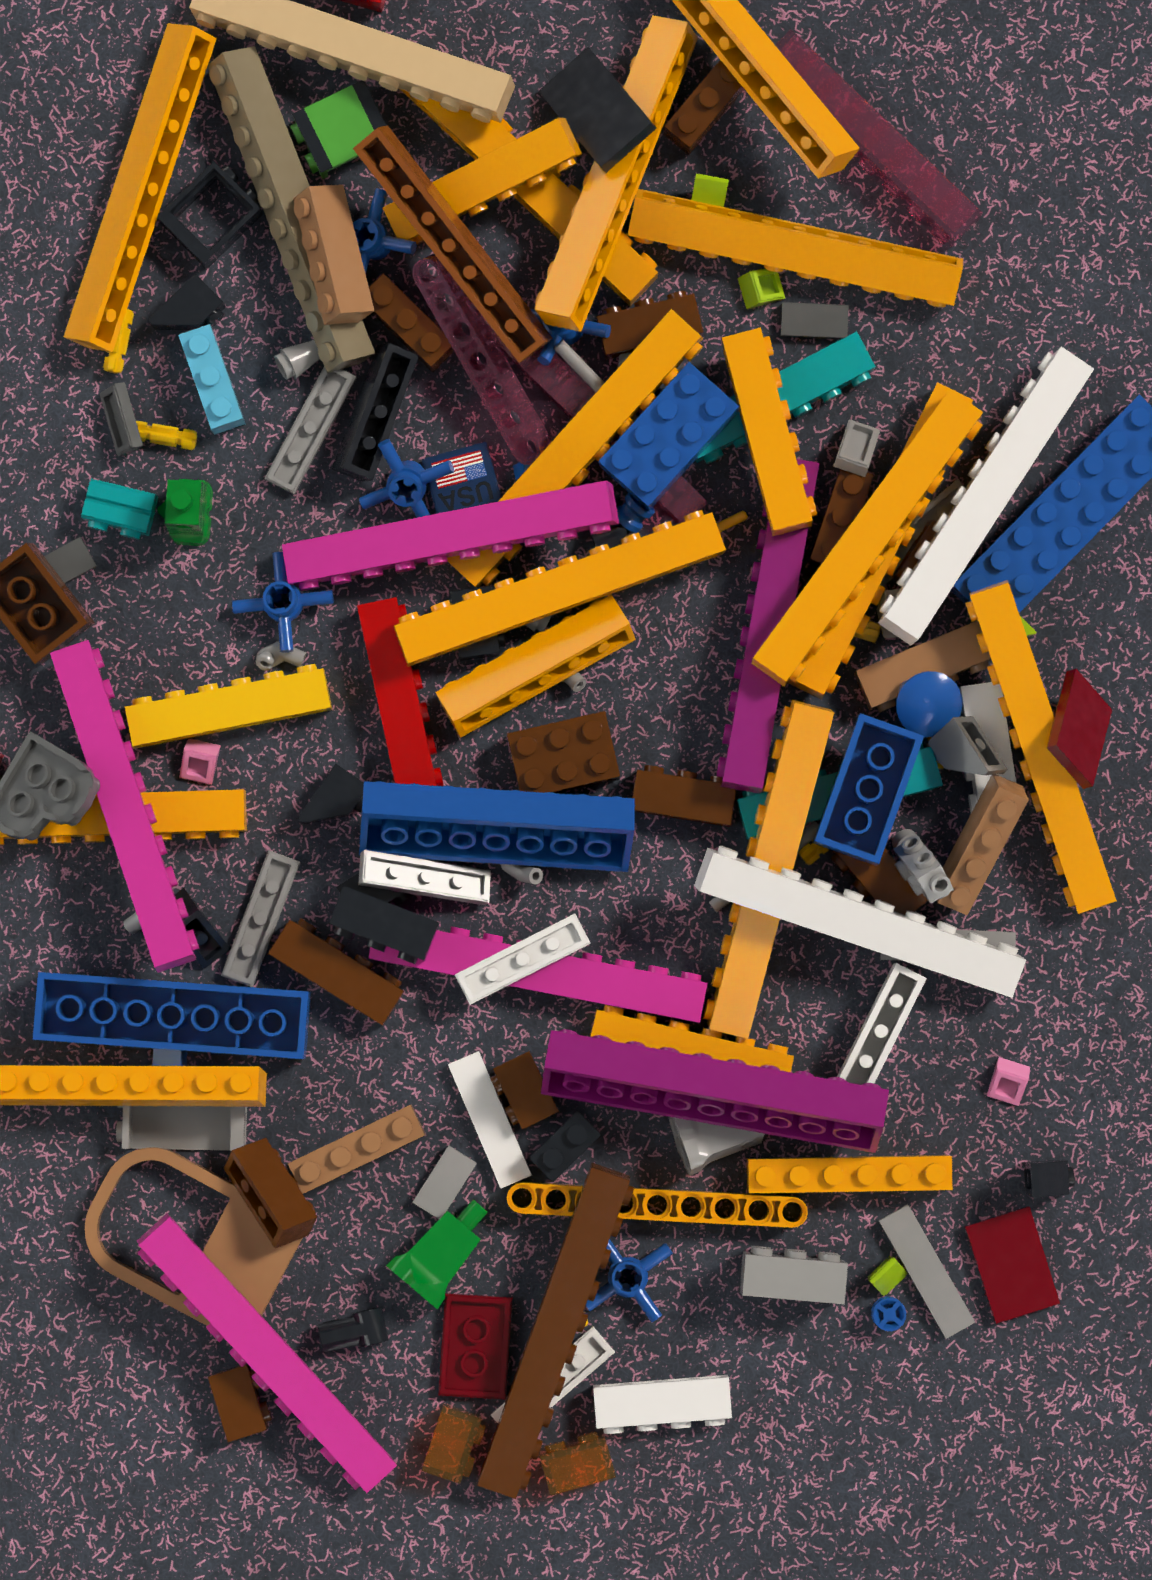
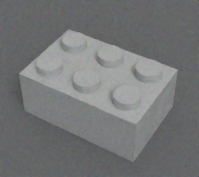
(793, 1275)

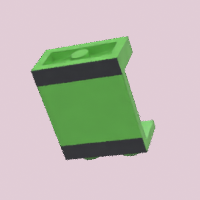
(336, 126)

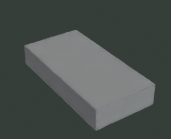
(856, 448)
(444, 1182)

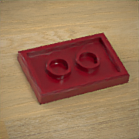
(1079, 728)
(1012, 1264)
(475, 1346)

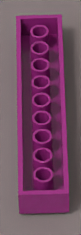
(714, 1090)

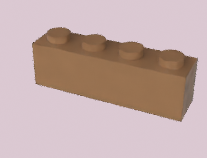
(333, 254)
(944, 654)
(982, 841)
(356, 1149)

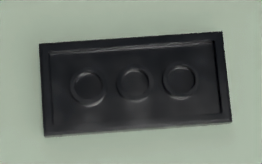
(597, 109)

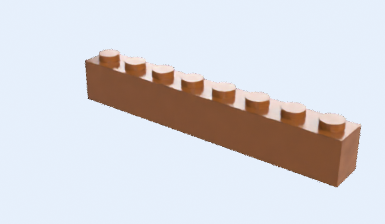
(452, 243)

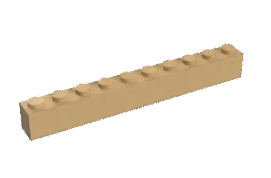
(363, 53)

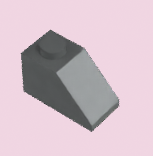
(965, 748)

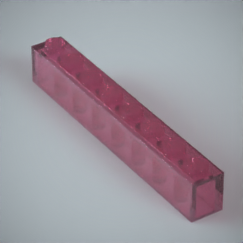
(884, 149)

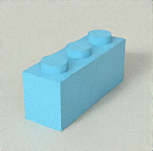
(211, 379)

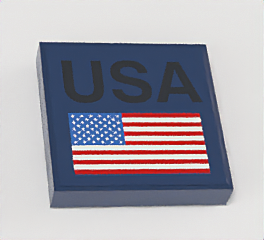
(471, 482)

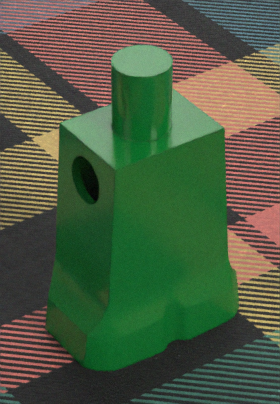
(187, 511)
(439, 1254)

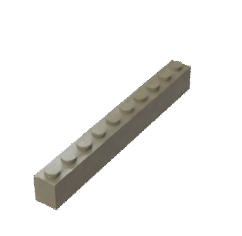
(278, 179)

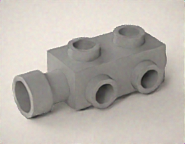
(920, 866)

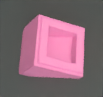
(199, 761)
(1008, 1081)

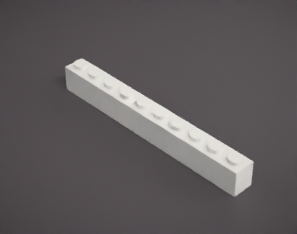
(985, 496)
(860, 922)

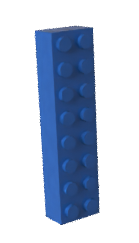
(1068, 510)
(498, 826)
(171, 1015)

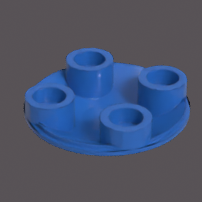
(928, 702)

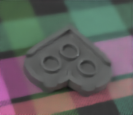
(44, 788)

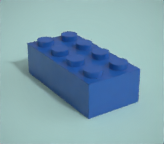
(669, 436)
(868, 789)

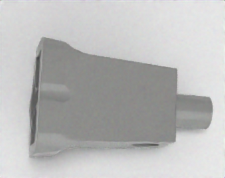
(704, 1142)

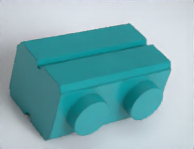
(119, 508)

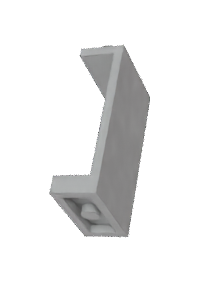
(182, 1127)

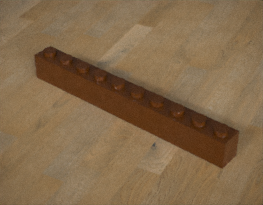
(554, 1330)

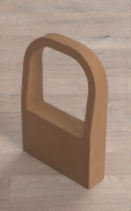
(235, 1246)

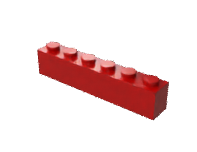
(398, 696)

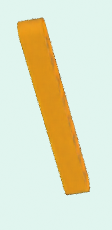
(673, 1210)

